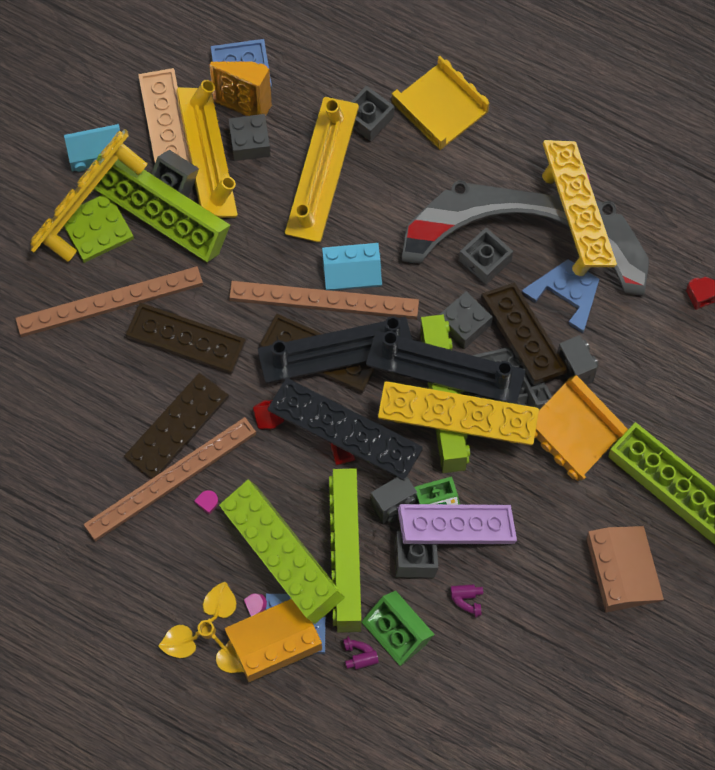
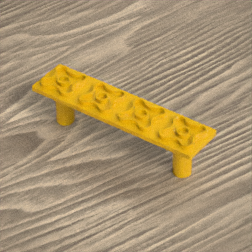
(206, 150)
(322, 169)
(579, 205)
(48, 232)
(458, 413)

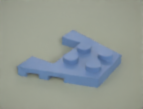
(570, 287)

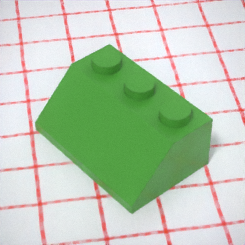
(397, 627)

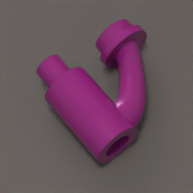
(462, 592)
(361, 660)

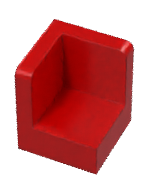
(265, 418)

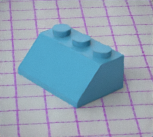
(87, 145)
(352, 266)

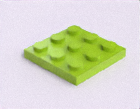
(97, 228)

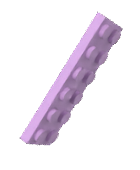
(456, 524)

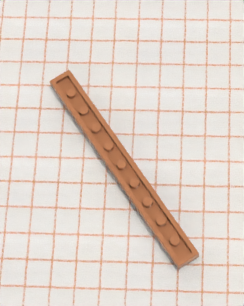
(324, 300)
(109, 301)
(169, 479)

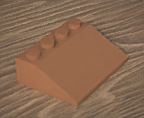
(624, 567)

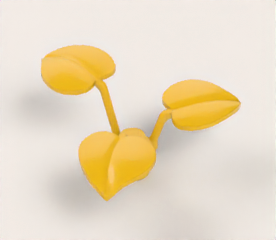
(180, 639)

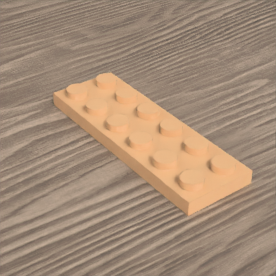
(163, 113)

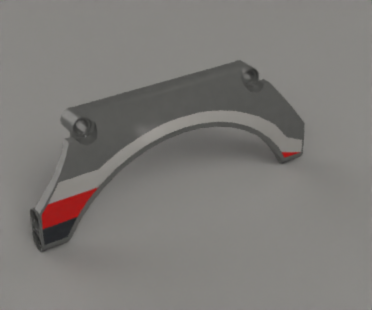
(454, 211)

